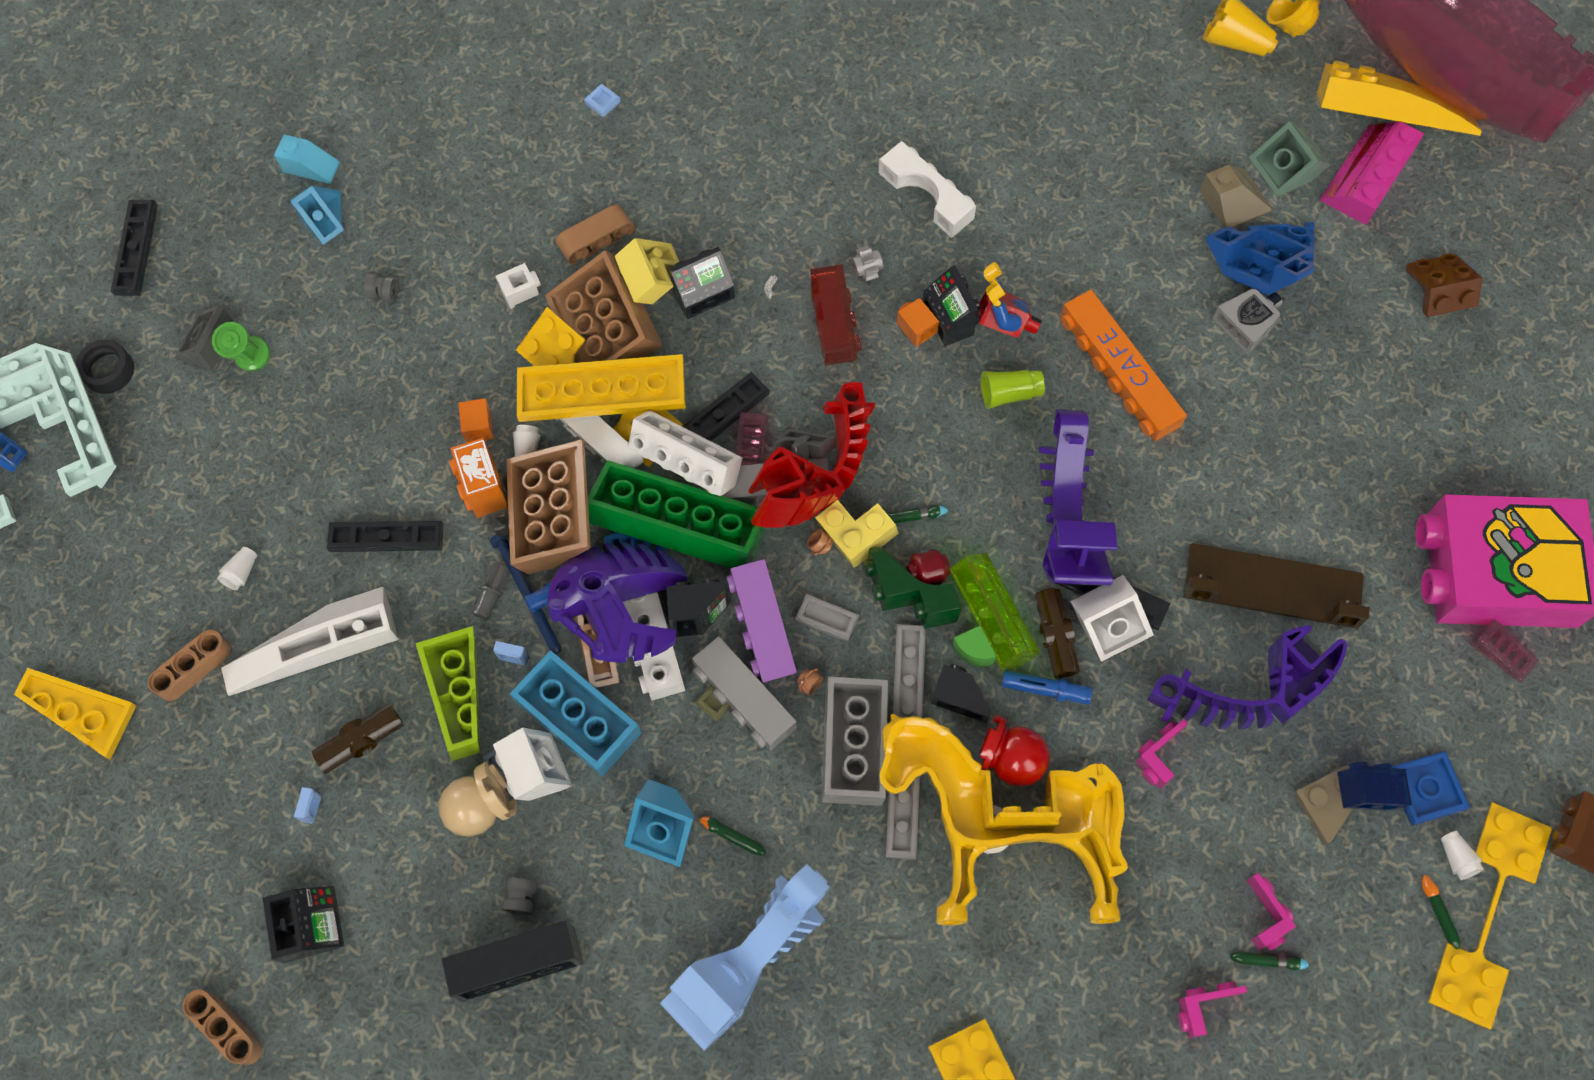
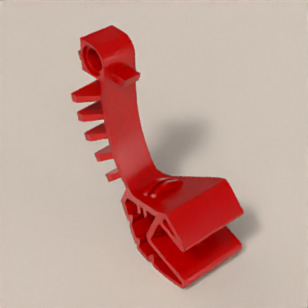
(802, 489)

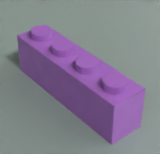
(762, 620)

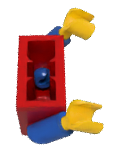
(1003, 310)

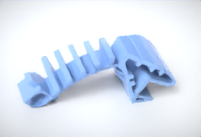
(717, 988)

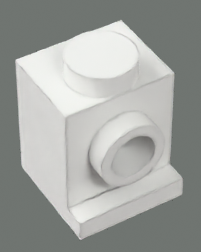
(518, 284)

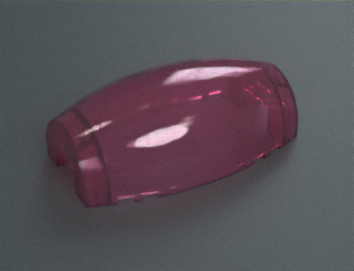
(1485, 59)

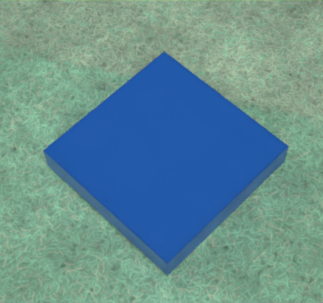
(1433, 789)

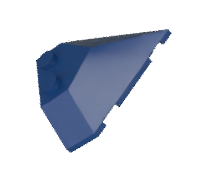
(1265, 254)

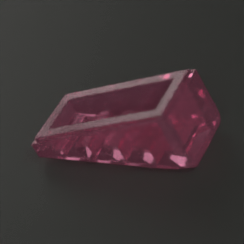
(752, 420)
(1491, 650)

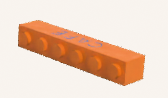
(1122, 365)

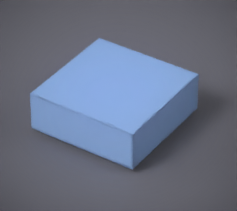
(602, 100)
(511, 653)
(307, 805)

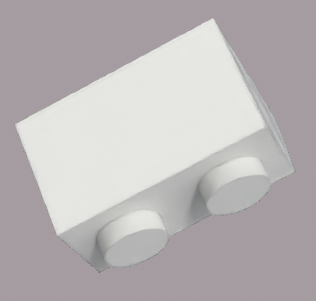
(1112, 618)
(531, 764)

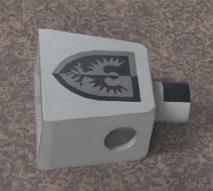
(1249, 317)

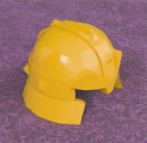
(1293, 17)

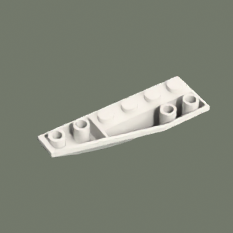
(316, 640)

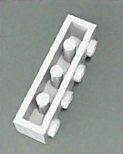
(684, 453)
(661, 671)

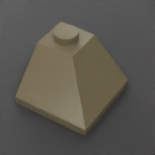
(1233, 196)

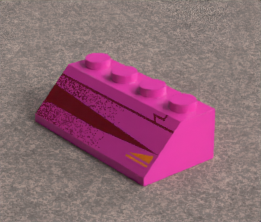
(1371, 169)

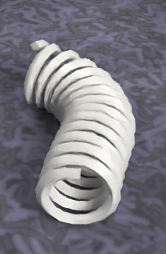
(770, 283)

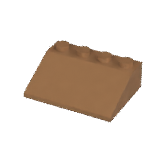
(604, 313)
(547, 507)

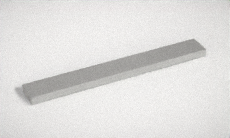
(907, 702)

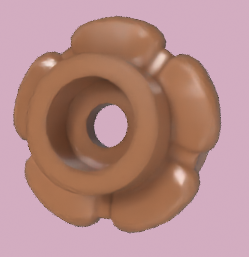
(819, 542)
(810, 681)

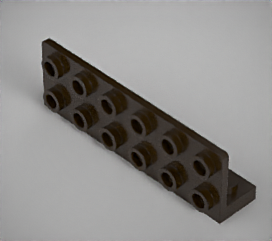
(1275, 586)

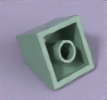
(1289, 159)

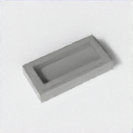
(827, 617)

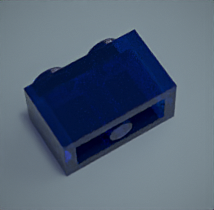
(1374, 787)

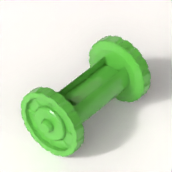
(234, 342)

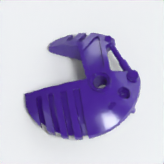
(599, 584)

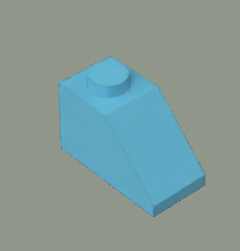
(305, 159)

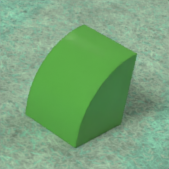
(974, 648)

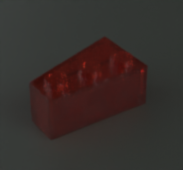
(833, 315)

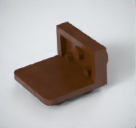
(1447, 283)
(1575, 832)

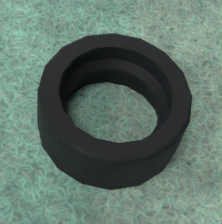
(117, 379)

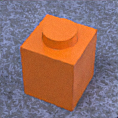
(917, 321)
(476, 420)

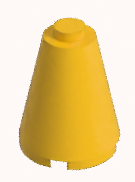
(1240, 29)

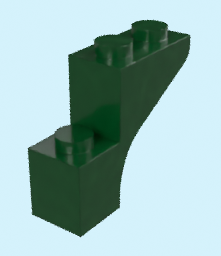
(898, 588)

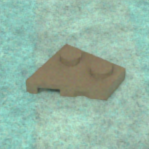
(1324, 805)

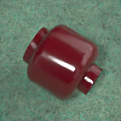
(929, 567)

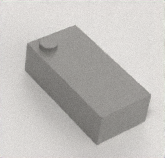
(854, 741)

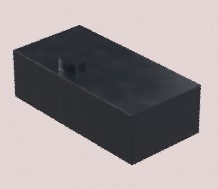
(512, 961)

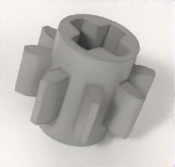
(867, 263)

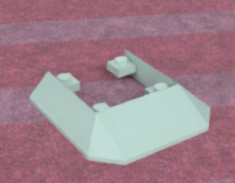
(50, 386)

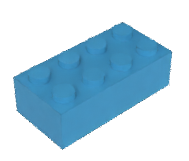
(576, 713)

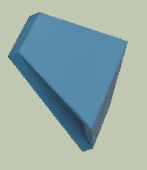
(320, 211)

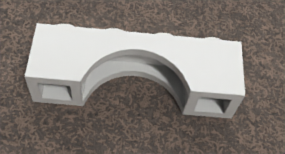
(905, 167)

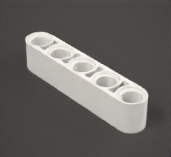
(602, 440)

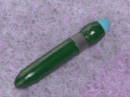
(917, 514)
(1269, 960)

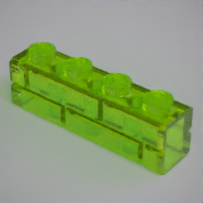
(994, 611)

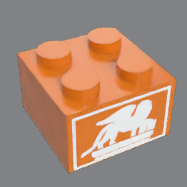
(477, 478)

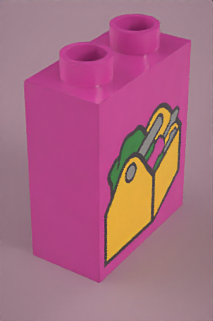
(1508, 560)

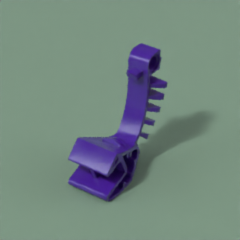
(1075, 545)
(1295, 681)

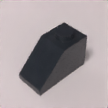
(960, 694)

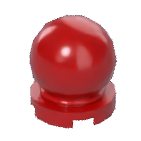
(1015, 753)

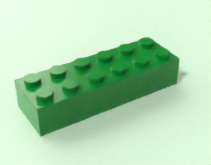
(674, 515)

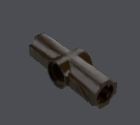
(1057, 632)
(357, 738)

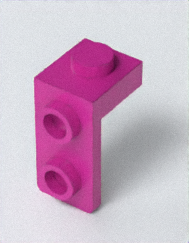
(1153, 768)
(1280, 913)
(1191, 1018)

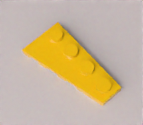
(83, 712)

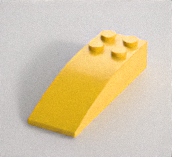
(1389, 98)

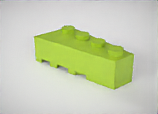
(453, 685)

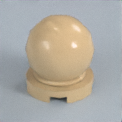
(473, 803)

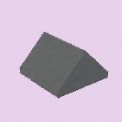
(197, 344)

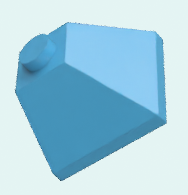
(660, 823)

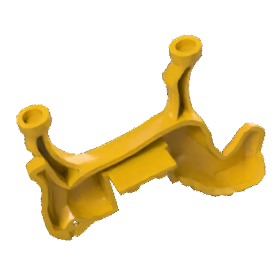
(1074, 815)

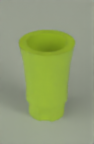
(1010, 386)

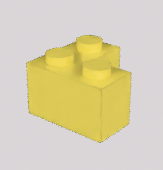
(646, 268)
(856, 537)

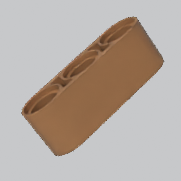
(594, 233)
(175, 668)
(208, 1024)

